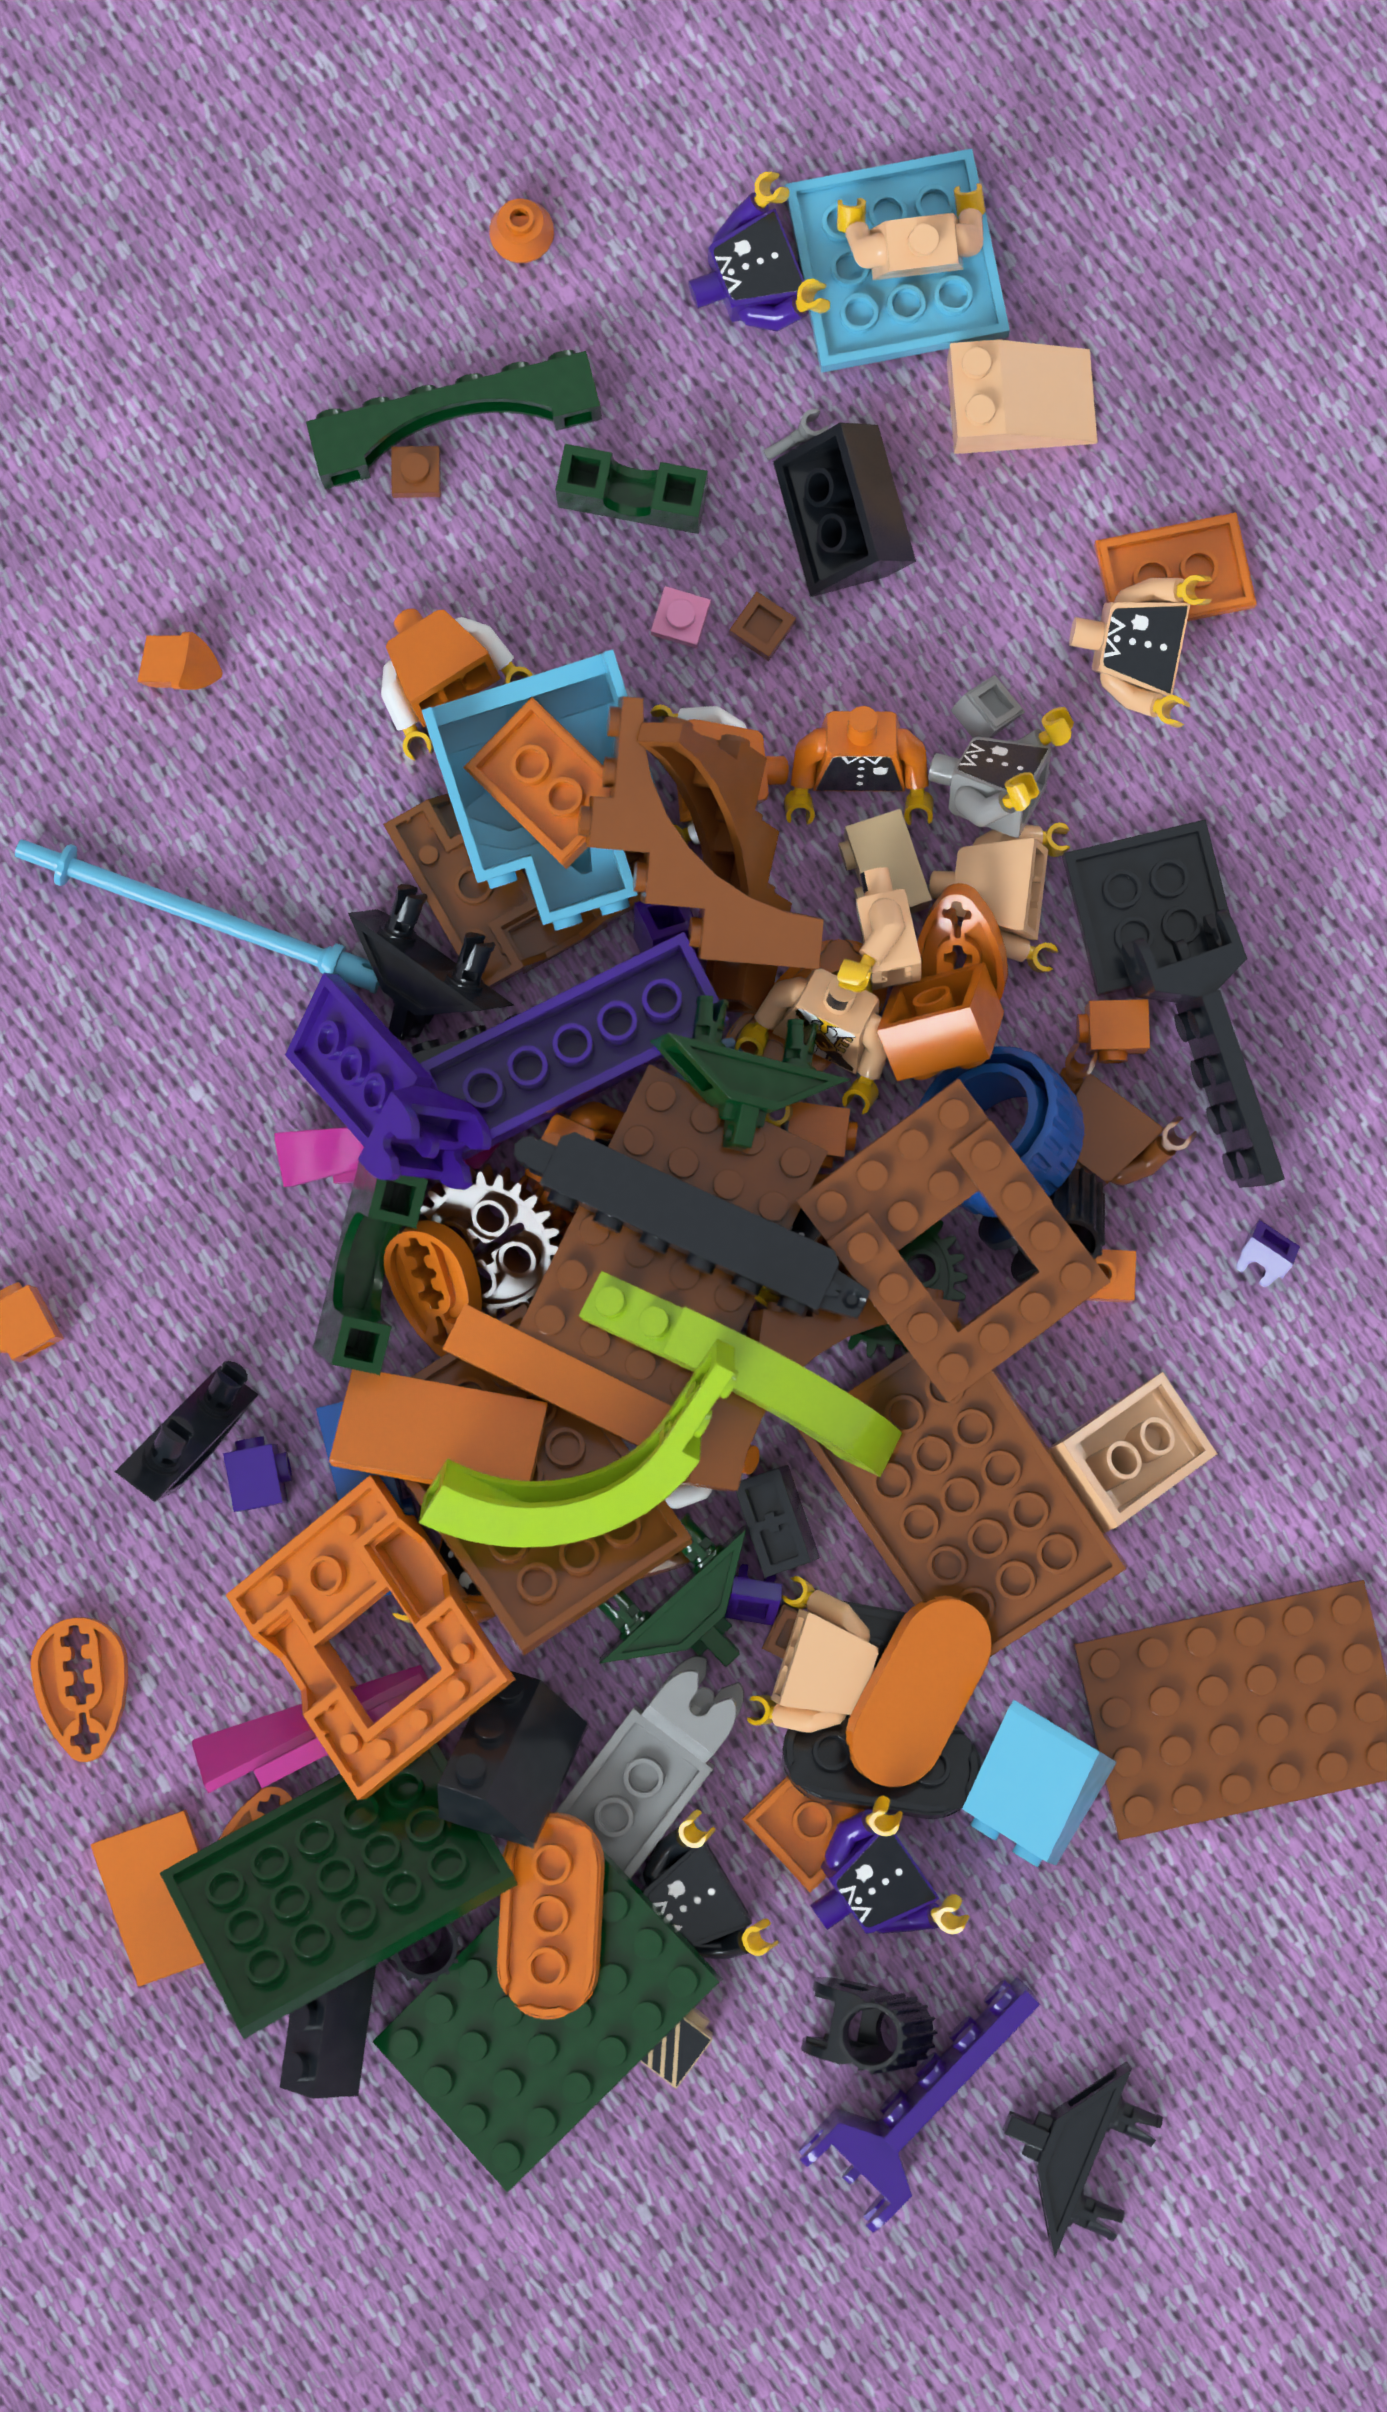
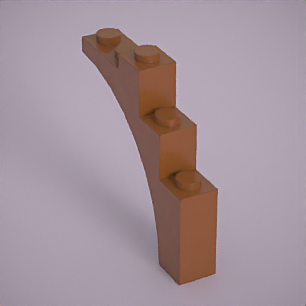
(721, 792)
(635, 820)
(798, 1339)

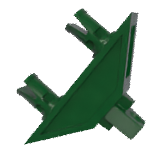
(739, 1082)
(690, 1613)

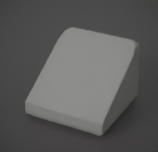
(987, 709)

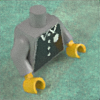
(1000, 779)

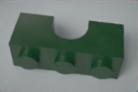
(600, 486)

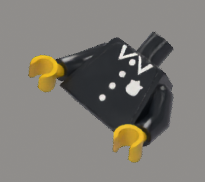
(698, 1896)

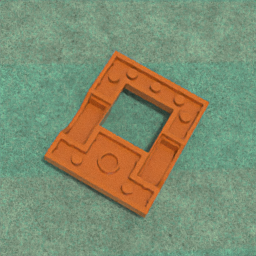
(328, 1581)

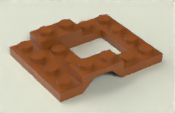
(506, 914)
(912, 1182)

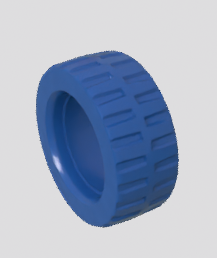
(1054, 1119)

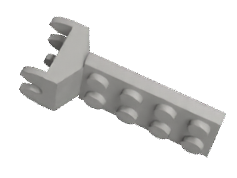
(654, 1764)

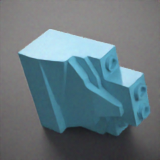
(495, 841)

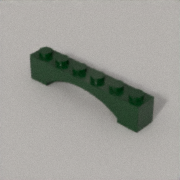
(355, 439)

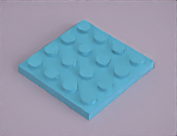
(902, 314)

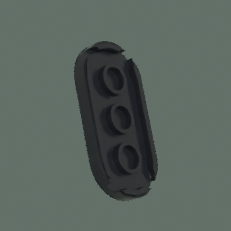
(824, 1772)

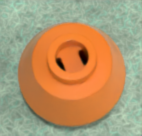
(521, 231)

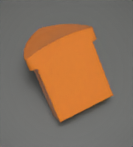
(178, 662)

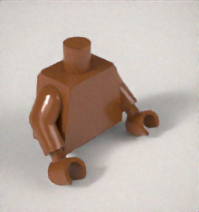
(1118, 1137)

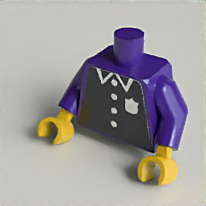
(757, 267)
(880, 1879)

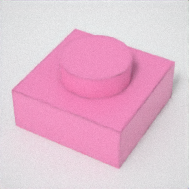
(680, 617)

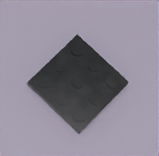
(1146, 889)

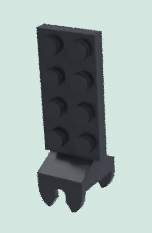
(1211, 1037)

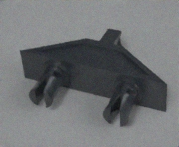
(418, 974)
(189, 1433)
(1067, 2146)

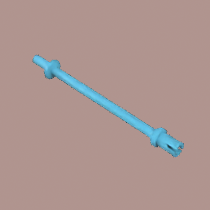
(328, 960)

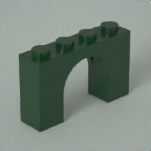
(351, 1320)

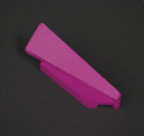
(331, 1152)
(284, 1740)

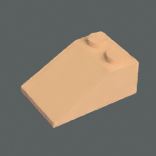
(1019, 396)
(1133, 1452)

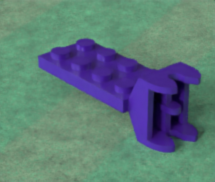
(383, 1091)
(875, 2145)

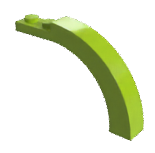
(764, 1377)
(590, 1504)

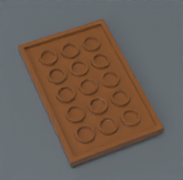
(683, 1137)
(973, 1503)
(552, 1586)
(1238, 1708)

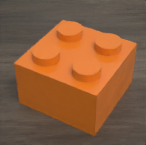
(941, 1023)

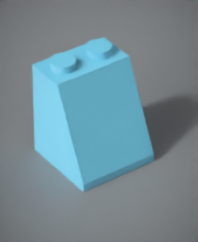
(1036, 1785)

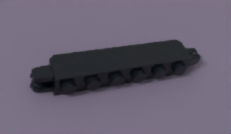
(693, 1223)

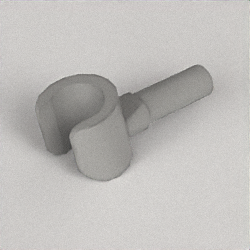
(796, 437)

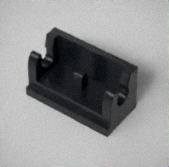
(776, 1521)

